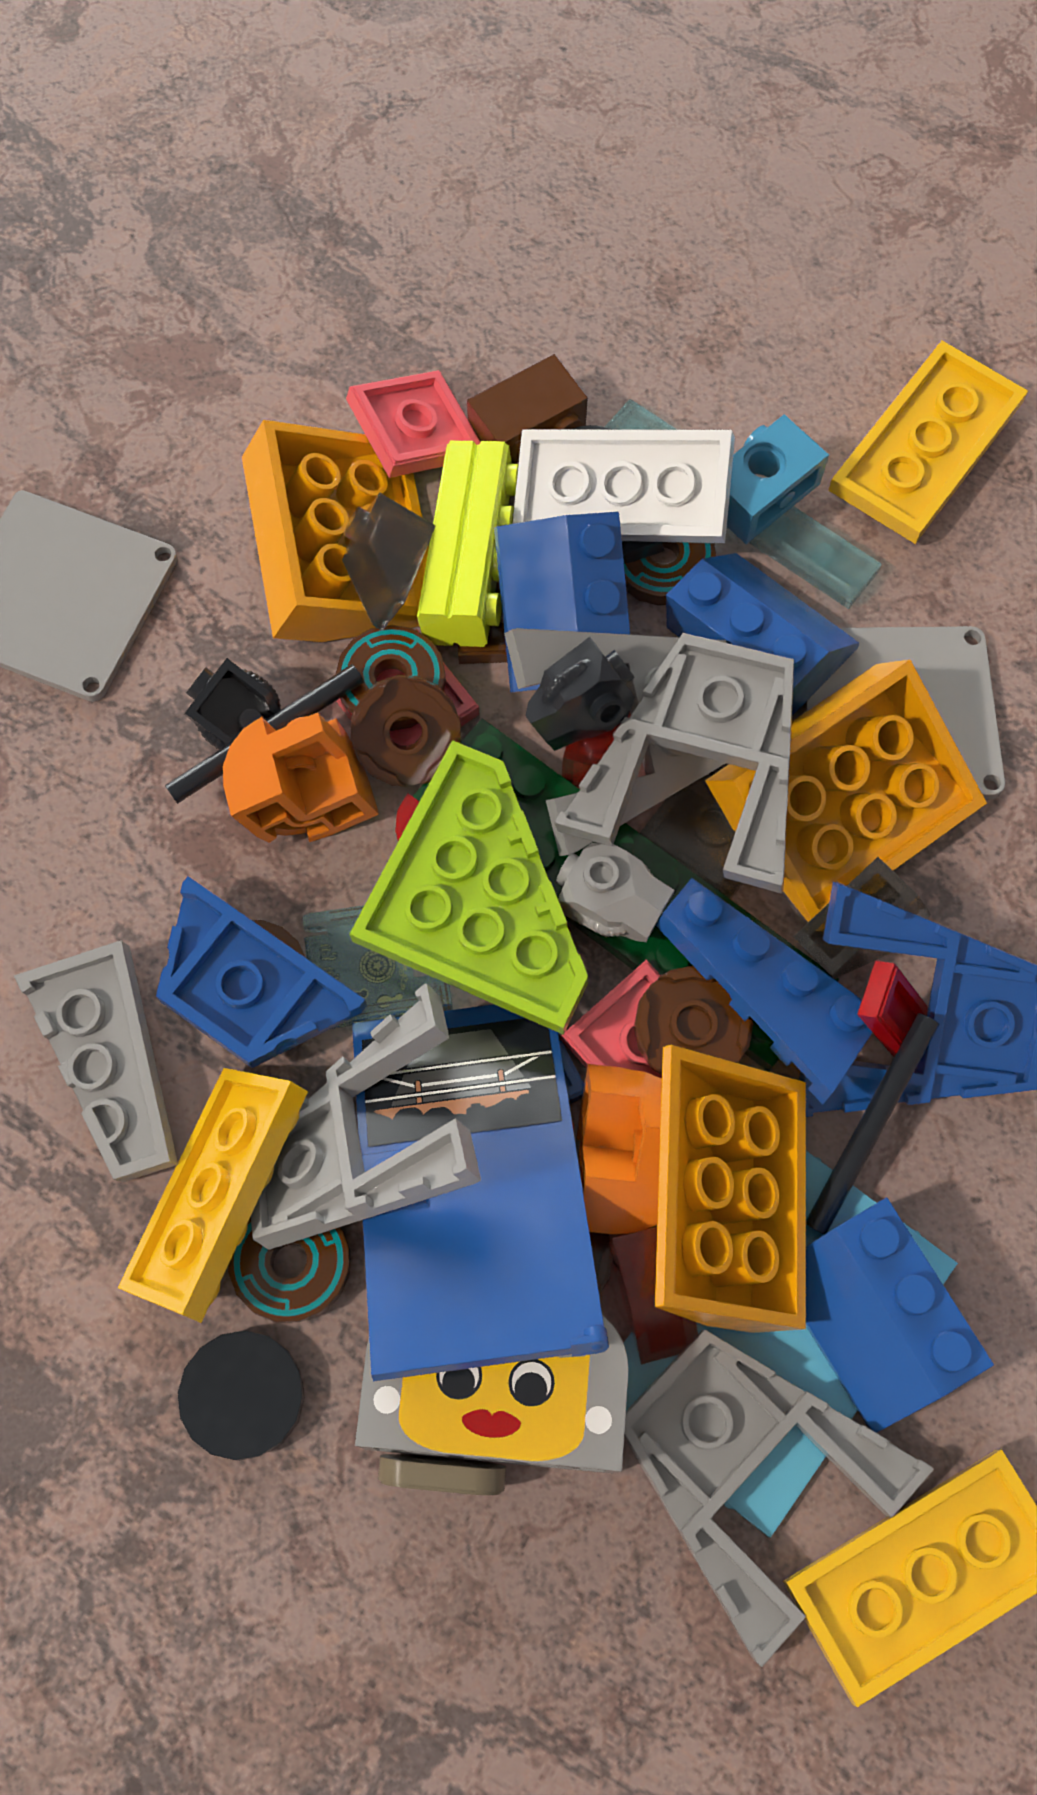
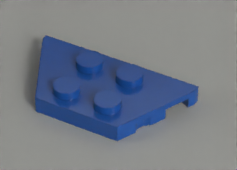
(245, 982)

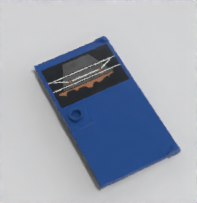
(498, 1263)

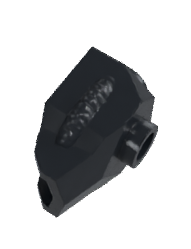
(581, 696)
(229, 702)

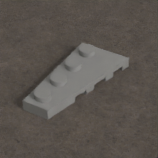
(105, 1053)

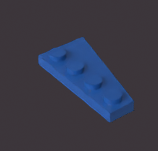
(788, 997)

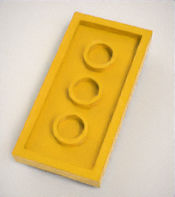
(927, 441)
(213, 1192)
(922, 1577)

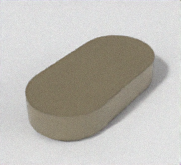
(442, 1474)

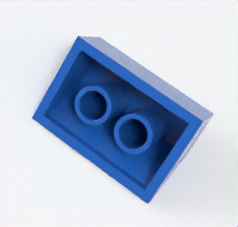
(562, 576)
(744, 606)
(886, 1318)

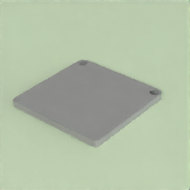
(73, 593)
(954, 677)

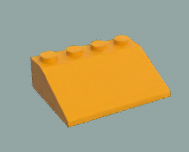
(300, 499)
(865, 782)
(731, 1195)

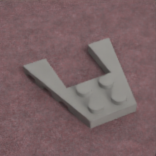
(720, 707)
(664, 768)
(321, 1168)
(705, 1434)

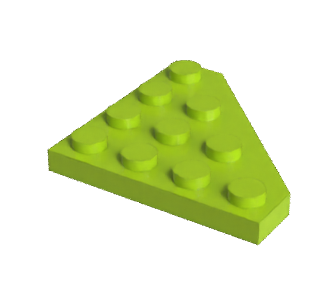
(474, 899)

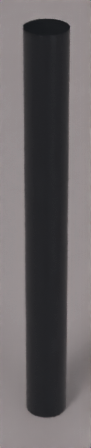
(307, 705)
(872, 1123)

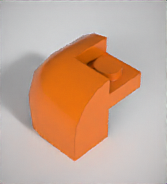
(296, 780)
(620, 1149)

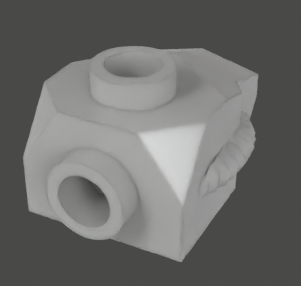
(612, 892)

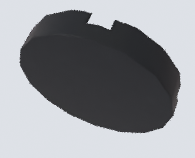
(240, 1395)

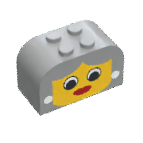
(518, 1413)

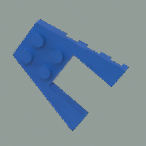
(976, 996)

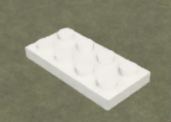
(658, 480)

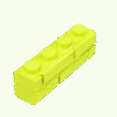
(461, 562)

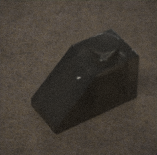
(385, 555)
(875, 881)

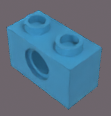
(793, 470)

